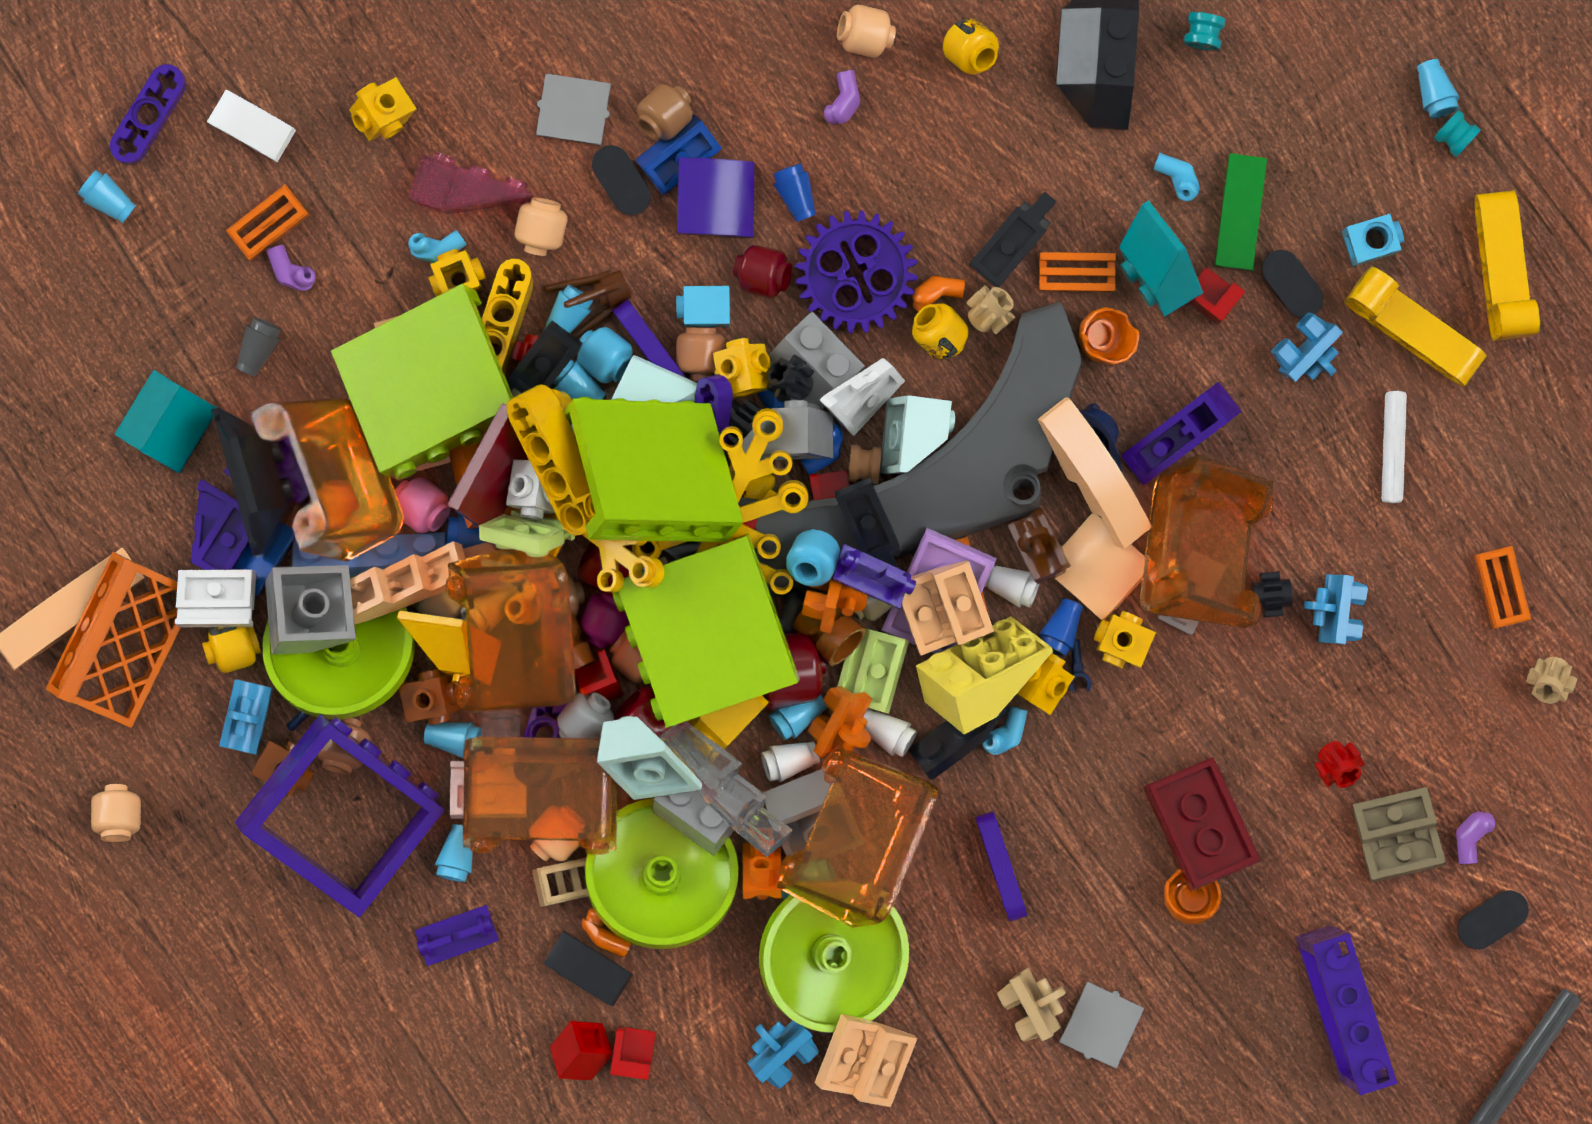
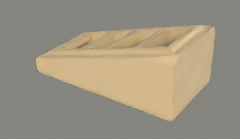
(542, 884)

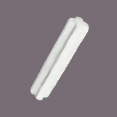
(1394, 446)

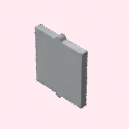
(573, 109)
(1101, 1024)

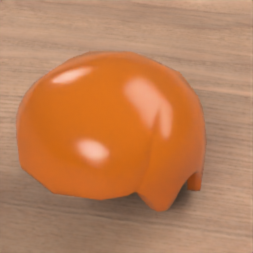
(1108, 336)
(1192, 906)

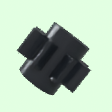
(790, 379)
(742, 418)
(1273, 593)

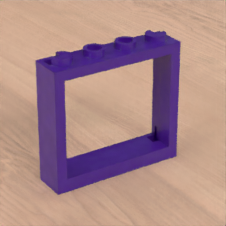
(289, 771)
(1346, 1010)

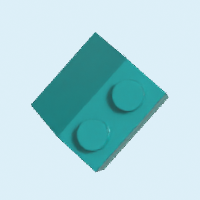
(1158, 262)

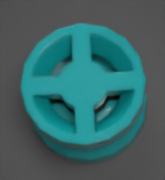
(1204, 31)
(1457, 133)

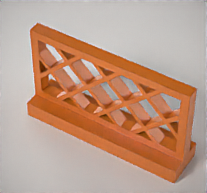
(91, 635)

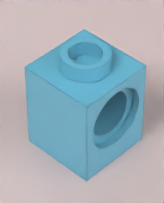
(1356, 242)
(704, 306)

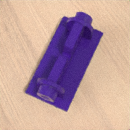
(873, 576)
(456, 935)

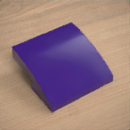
(715, 197)

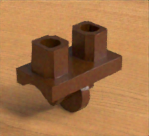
(1039, 546)

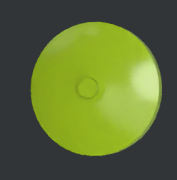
(345, 677)
(660, 883)
(828, 969)

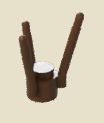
(609, 289)

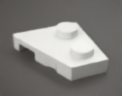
(862, 395)

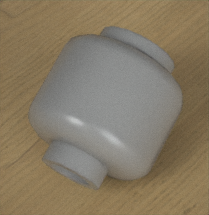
(585, 717)

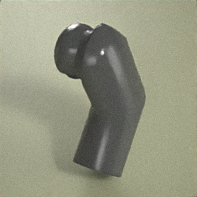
(793, 606)

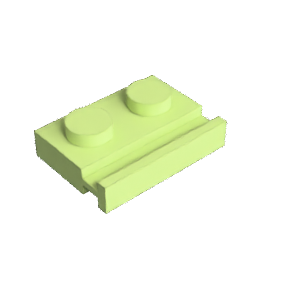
(524, 534)
(875, 668)

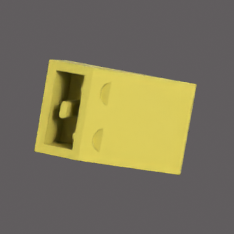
(983, 675)

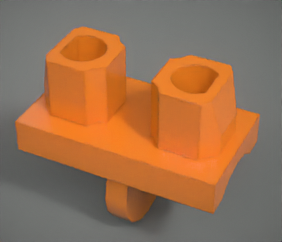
(825, 606)
(845, 725)
(760, 873)

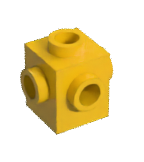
(381, 109)
(451, 264)
(743, 366)
(1138, 640)
(1047, 684)

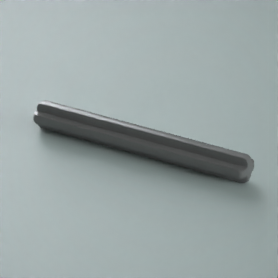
(1527, 1058)

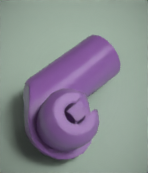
(846, 102)
(288, 273)
(1471, 832)

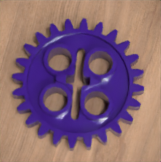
(824, 286)

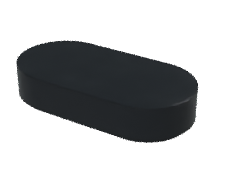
(621, 180)
(1291, 284)
(1492, 919)

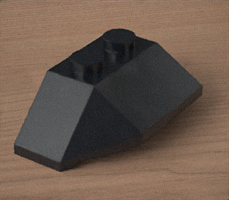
(1099, 60)
(257, 480)

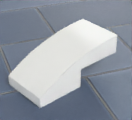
(251, 125)

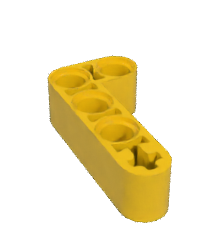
(1504, 267)
(1413, 327)
(506, 332)
(553, 455)

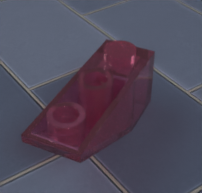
(456, 190)

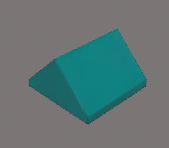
(166, 421)

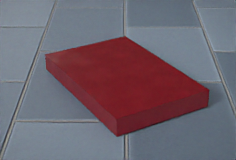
(485, 483)
(1201, 824)

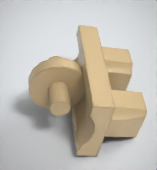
(1038, 1001)

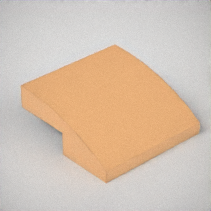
(1099, 570)
(946, 608)
(865, 1060)

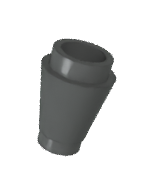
(257, 345)

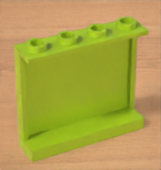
(424, 382)
(654, 470)
(707, 633)

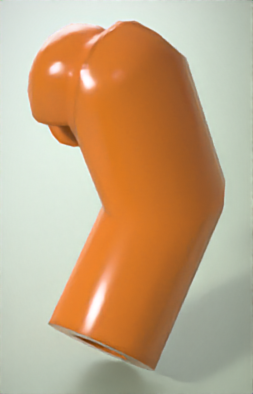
(936, 287)
(602, 937)

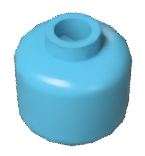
(604, 354)
(813, 558)

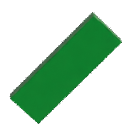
(1240, 212)

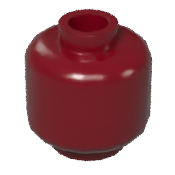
(762, 271)

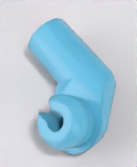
(1182, 176)
(429, 248)
(1008, 735)

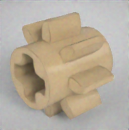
(990, 309)
(1551, 680)

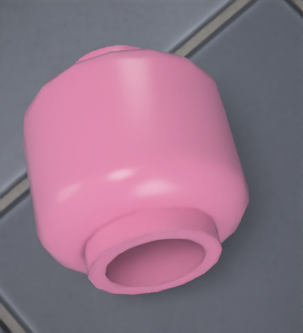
(423, 504)

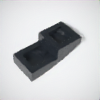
(588, 968)

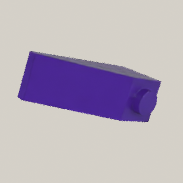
(1181, 433)

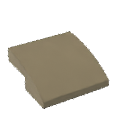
(1398, 835)

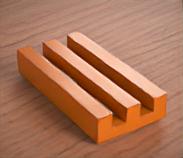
(274, 236)
(1109, 272)
(1488, 592)

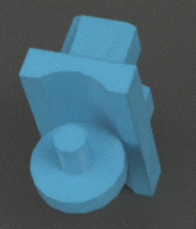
(1313, 354)
(1333, 609)
(246, 717)
(777, 1047)

